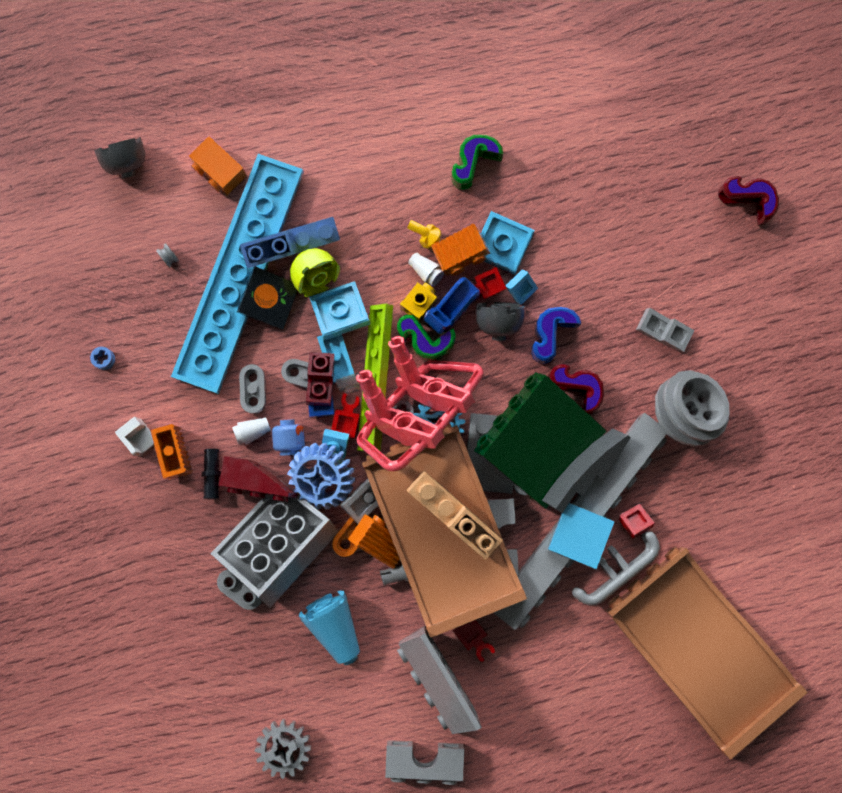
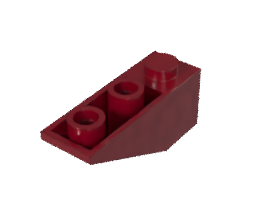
(249, 475)

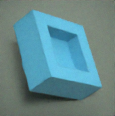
(521, 287)
(337, 439)

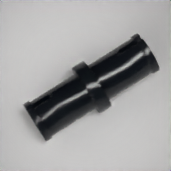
(211, 474)

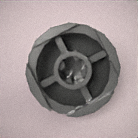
(122, 157)
(500, 319)

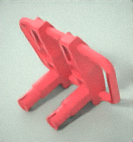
(425, 389)

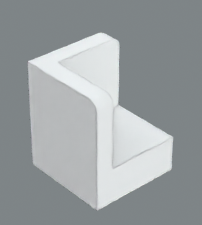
(136, 436)

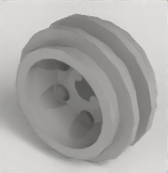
(698, 414)

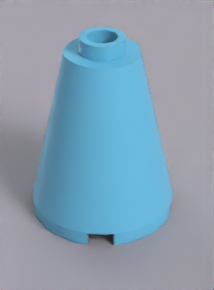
(333, 626)

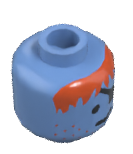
(288, 437)

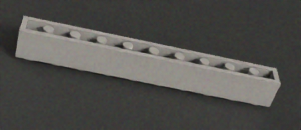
(544, 565)

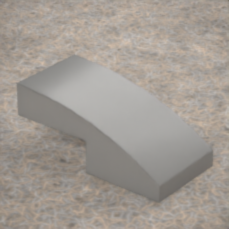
(665, 330)

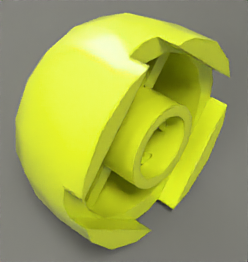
(313, 270)

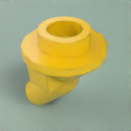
(429, 235)

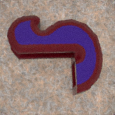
(755, 191)
(581, 381)

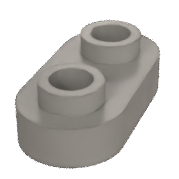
(299, 380)
(252, 389)
(236, 591)

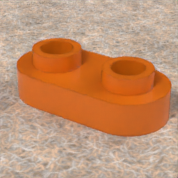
(344, 533)

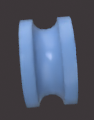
(98, 352)

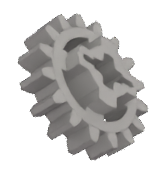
(273, 753)

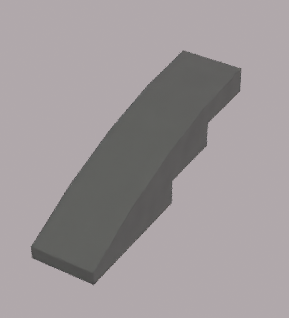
(582, 471)

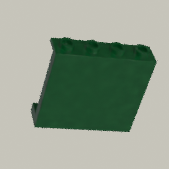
(538, 436)

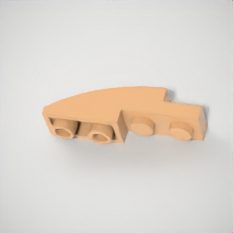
(454, 515)

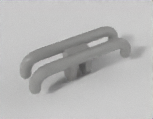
(626, 573)

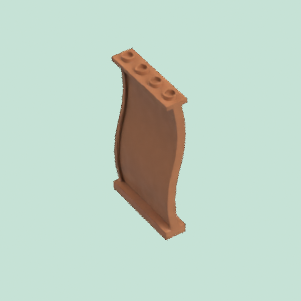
(443, 571)
(705, 651)

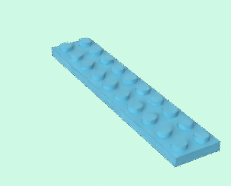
(216, 323)

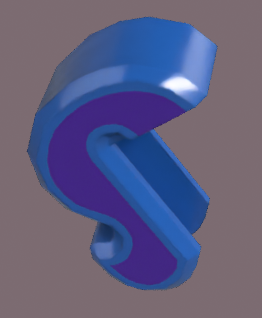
(452, 306)
(546, 332)

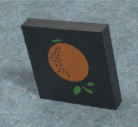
(267, 298)

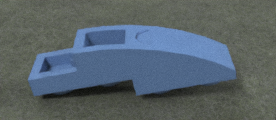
(289, 242)

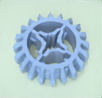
(309, 482)

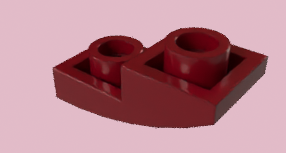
(320, 379)

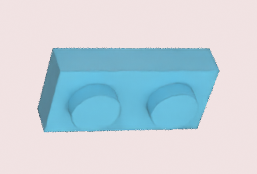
(342, 362)

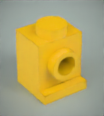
(412, 307)

